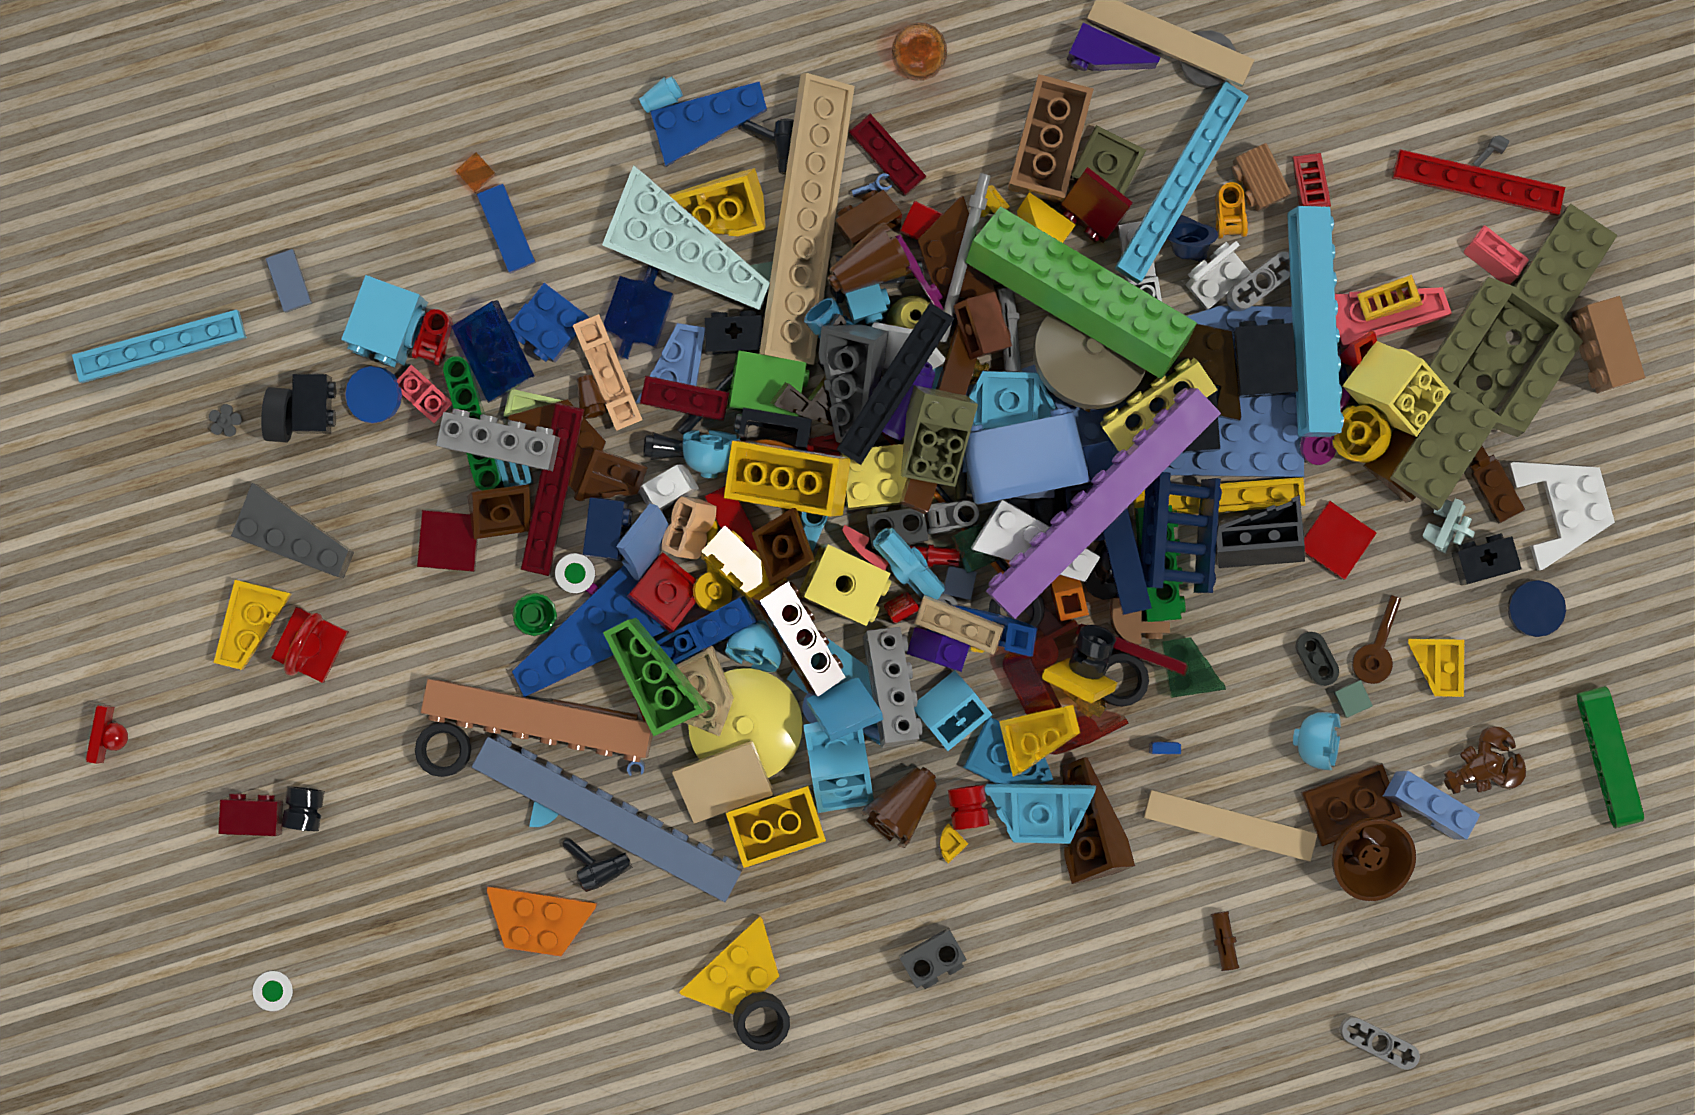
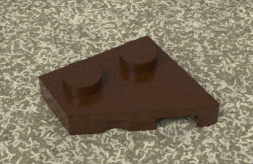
(609, 476)

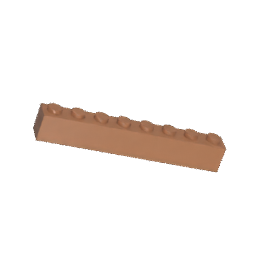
(537, 718)

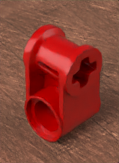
(433, 339)

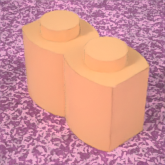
(689, 527)

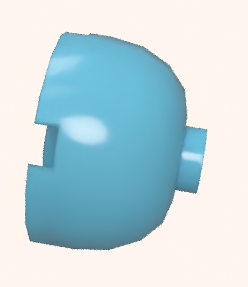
(708, 452)
(757, 646)
(1318, 740)

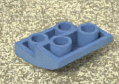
(643, 541)

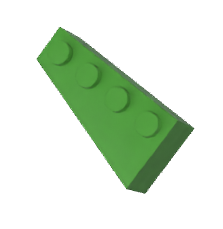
(654, 679)

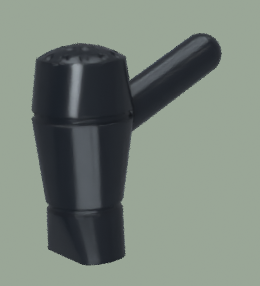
(780, 137)
(596, 873)

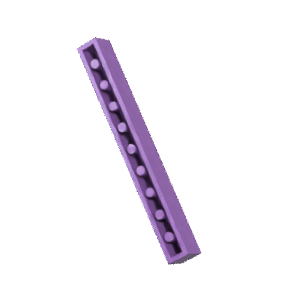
(1102, 502)

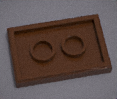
(1348, 800)

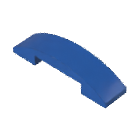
(1017, 635)

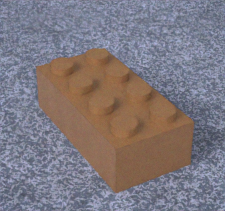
(1050, 139)

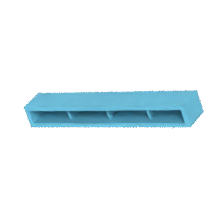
(1315, 321)

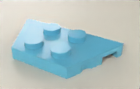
(1010, 399)
(1041, 811)

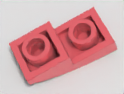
(423, 394)

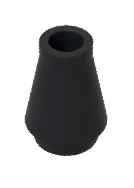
(662, 447)

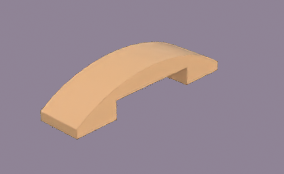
(607, 372)

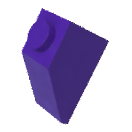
(938, 649)

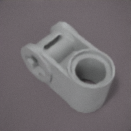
(949, 517)

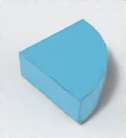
(541, 815)

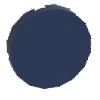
(1536, 608)

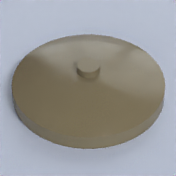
(1082, 368)

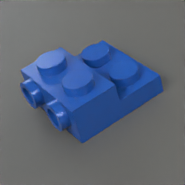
(547, 323)

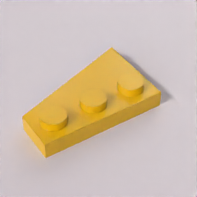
(247, 621)

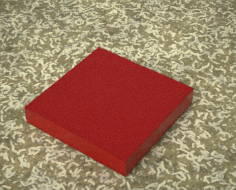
(1337, 540)
(665, 592)

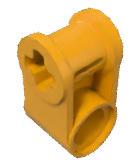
(1231, 213)

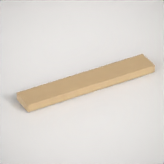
(1171, 40)
(1230, 825)

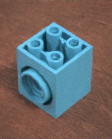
(384, 322)

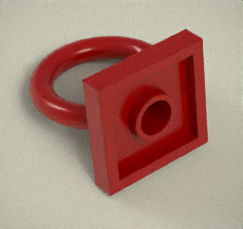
(309, 645)

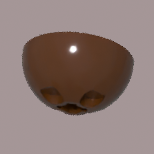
(1384, 864)

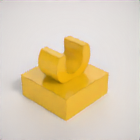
(994, 201)

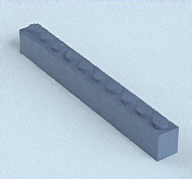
(607, 818)

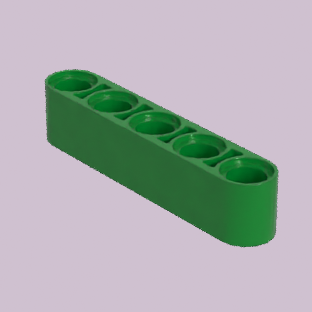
(475, 407)
(1610, 757)

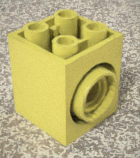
(1397, 387)
(862, 589)

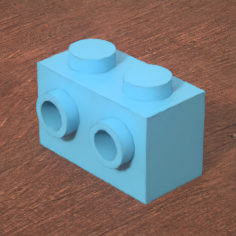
(868, 305)

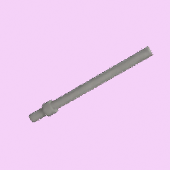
(977, 203)

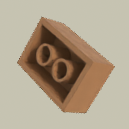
(1607, 345)

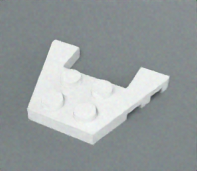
(1576, 502)

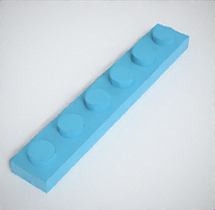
(159, 346)

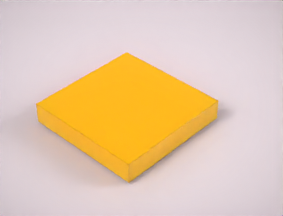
(1084, 688)

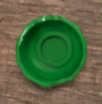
(534, 614)

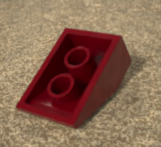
(1095, 206)

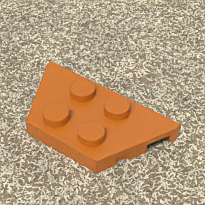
(538, 920)

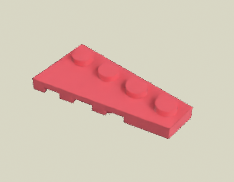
(1353, 325)

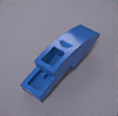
(708, 630)

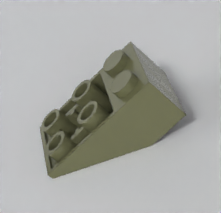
(936, 435)

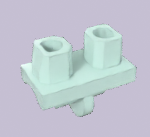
(1442, 536)

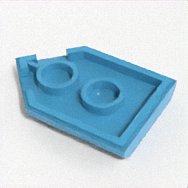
(992, 762)

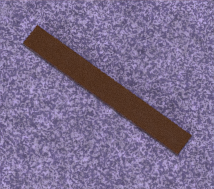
(954, 379)

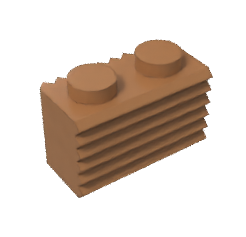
(1260, 177)

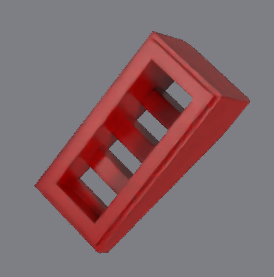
(1302, 193)
(901, 607)

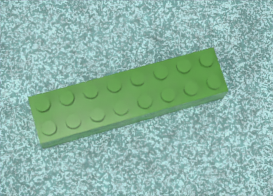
(1080, 292)

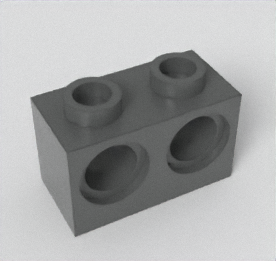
(895, 519)
(929, 952)

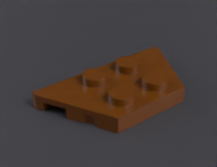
(941, 248)
(588, 436)

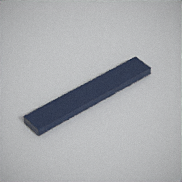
(1120, 541)

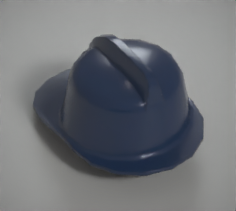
(1191, 239)

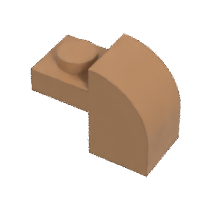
(1130, 626)

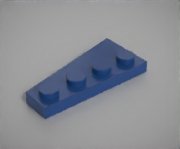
(698, 121)

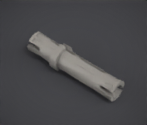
(1012, 354)

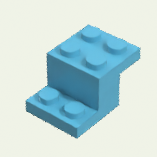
(838, 769)

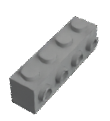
(497, 440)
(891, 686)

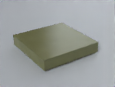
(1110, 158)

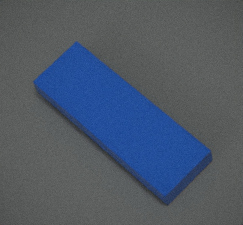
(506, 228)

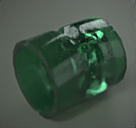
(972, 559)

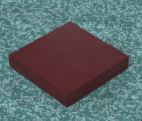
(447, 541)

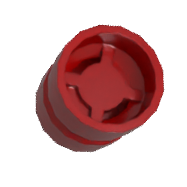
(968, 807)

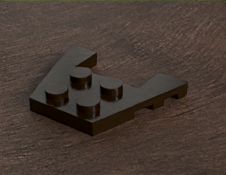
(1216, 355)
(818, 404)

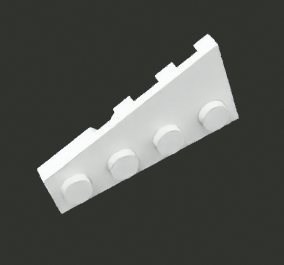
(1011, 531)

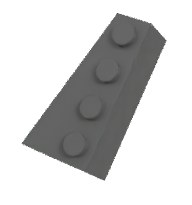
(280, 529)

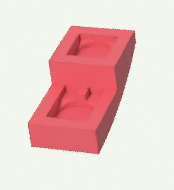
(859, 543)

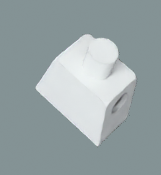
(668, 487)

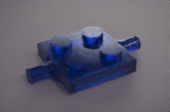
(638, 311)

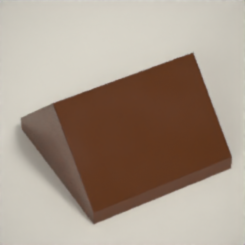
(500, 511)

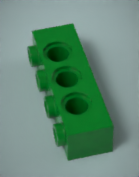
(1175, 604)

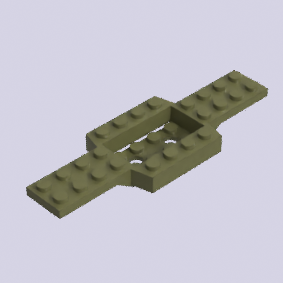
(1531, 309)

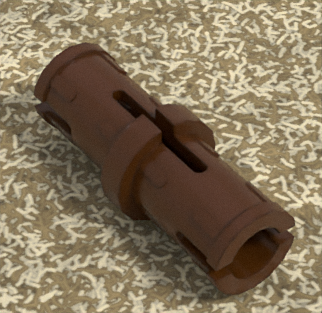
(1225, 941)

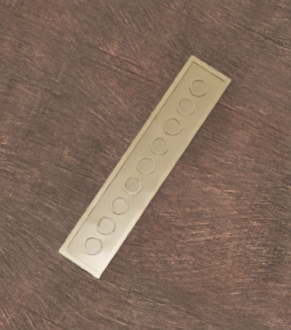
(806, 216)

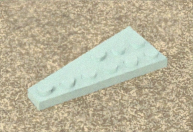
(666, 236)

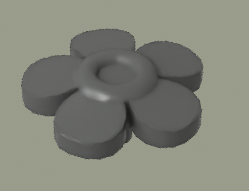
(225, 420)

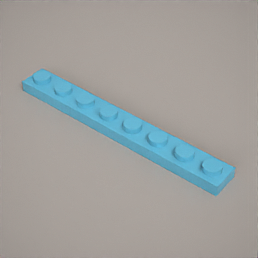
(1181, 182)

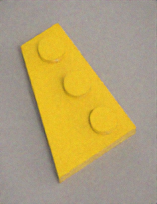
(1037, 735)

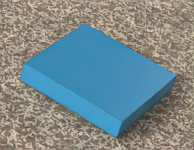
(844, 709)

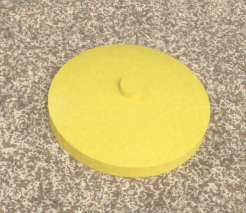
(761, 713)

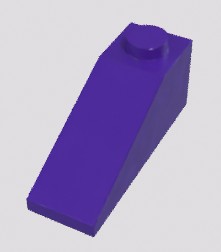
(1104, 52)

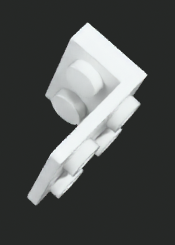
(1214, 279)

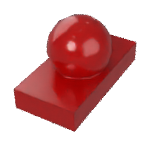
(105, 735)

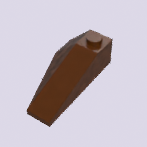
(1099, 842)

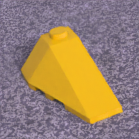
(727, 204)

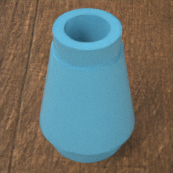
(661, 95)

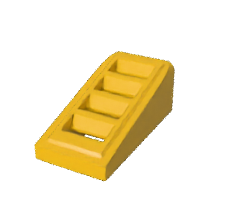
(1397, 285)

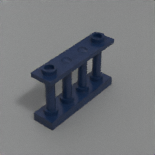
(1154, 533)

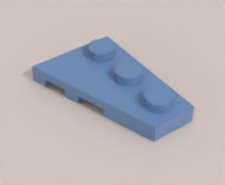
(681, 356)

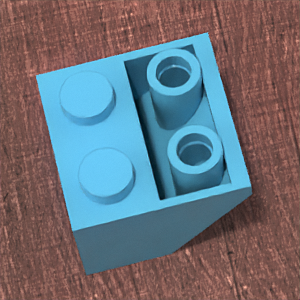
(951, 710)

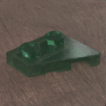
(1199, 676)

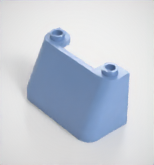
(1025, 458)

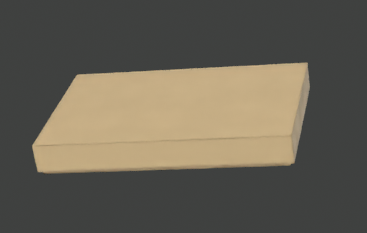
(723, 782)

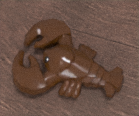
(1488, 764)

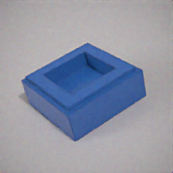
(1164, 748)

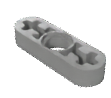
(1250, 283)
(1401, 1045)

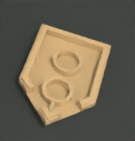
(708, 679)

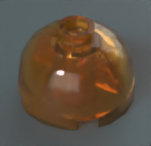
(919, 51)

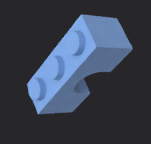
(1423, 798)

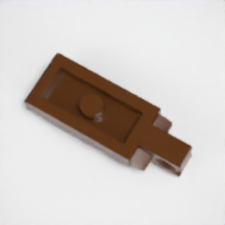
(1495, 486)

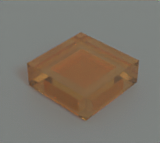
(475, 172)

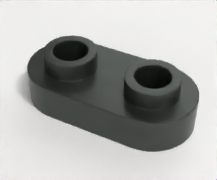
(1318, 657)

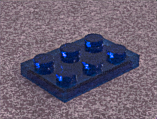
(493, 351)

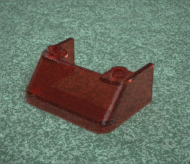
(1037, 694)

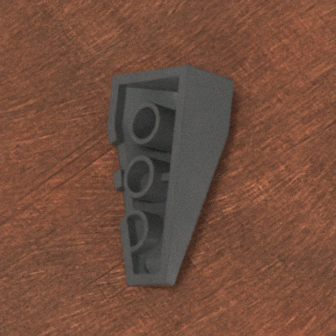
(853, 368)

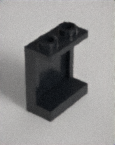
(1265, 359)
(775, 421)

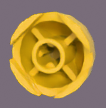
(1363, 434)

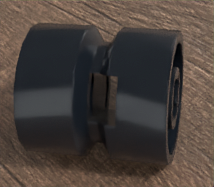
(1092, 651)
(303, 808)

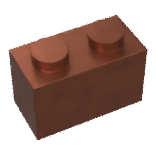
(982, 325)

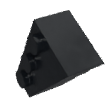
(1263, 538)

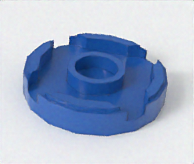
(373, 394)

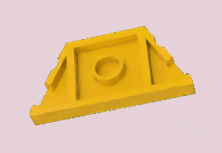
(736, 972)

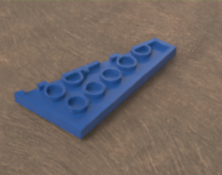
(580, 638)

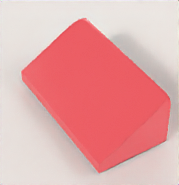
(1496, 255)

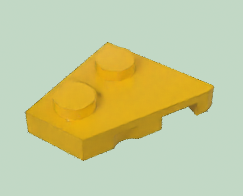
(1441, 664)

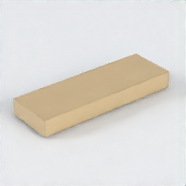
(959, 624)

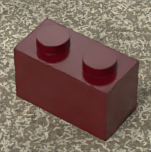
(250, 816)

